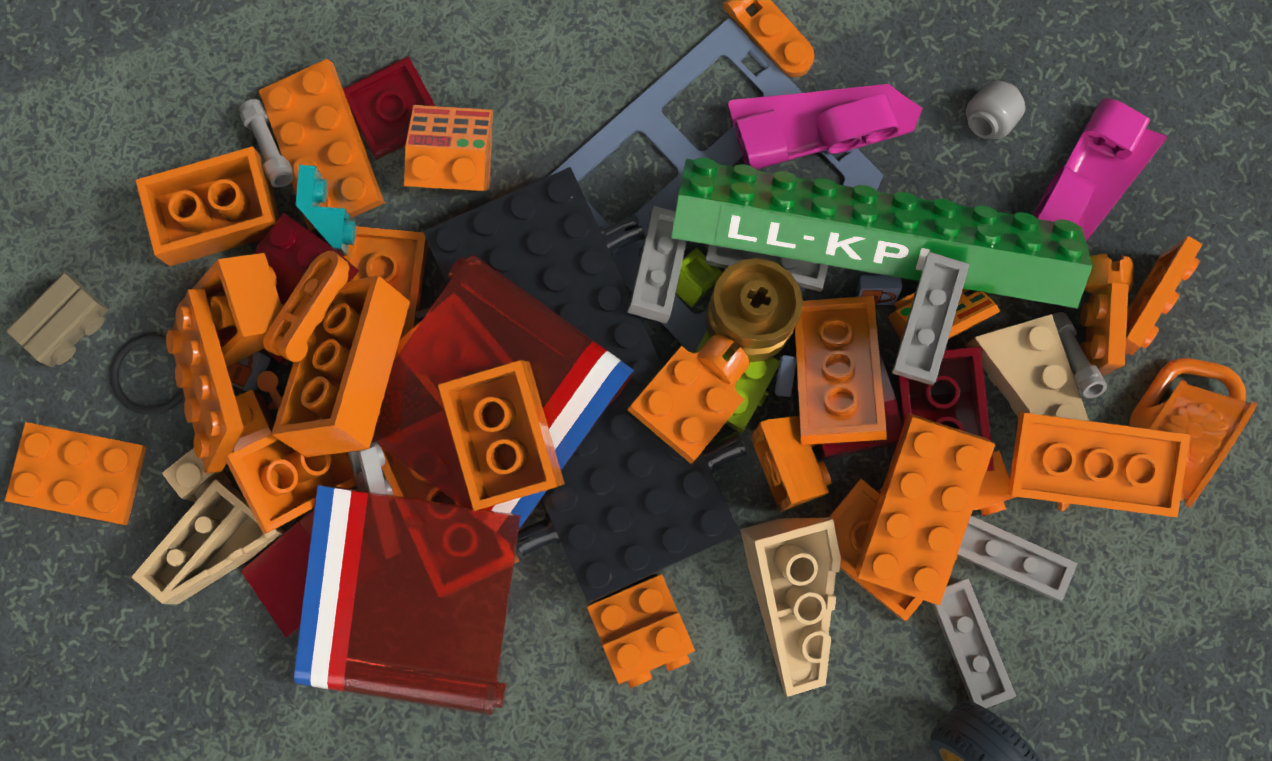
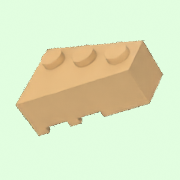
(1031, 368)
(204, 545)

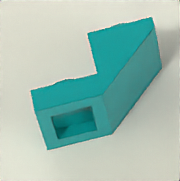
(331, 222)

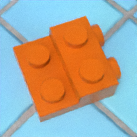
(641, 631)

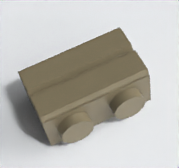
(58, 321)

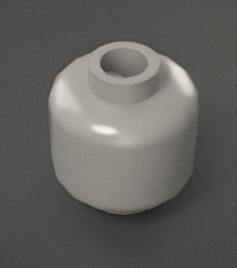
(995, 110)

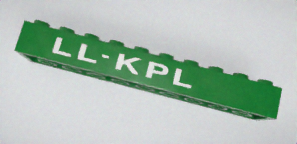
(880, 231)

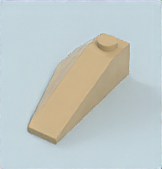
(794, 582)

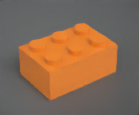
(208, 206)
(501, 434)

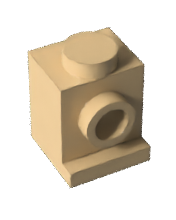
(189, 477)

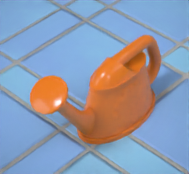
(1207, 416)

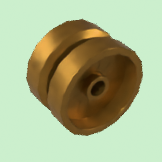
(755, 307)

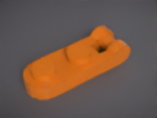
(773, 35)
(306, 306)

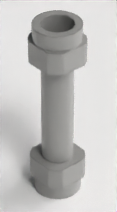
(276, 166)
(1087, 375)

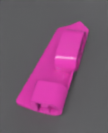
(807, 123)
(1100, 167)

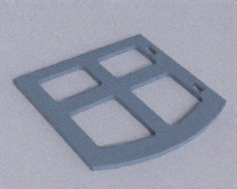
(646, 117)

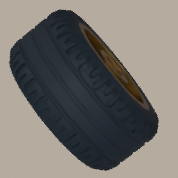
(978, 735)

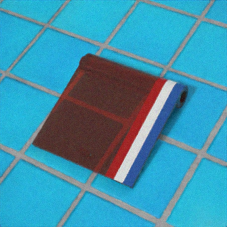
(478, 327)
(406, 599)

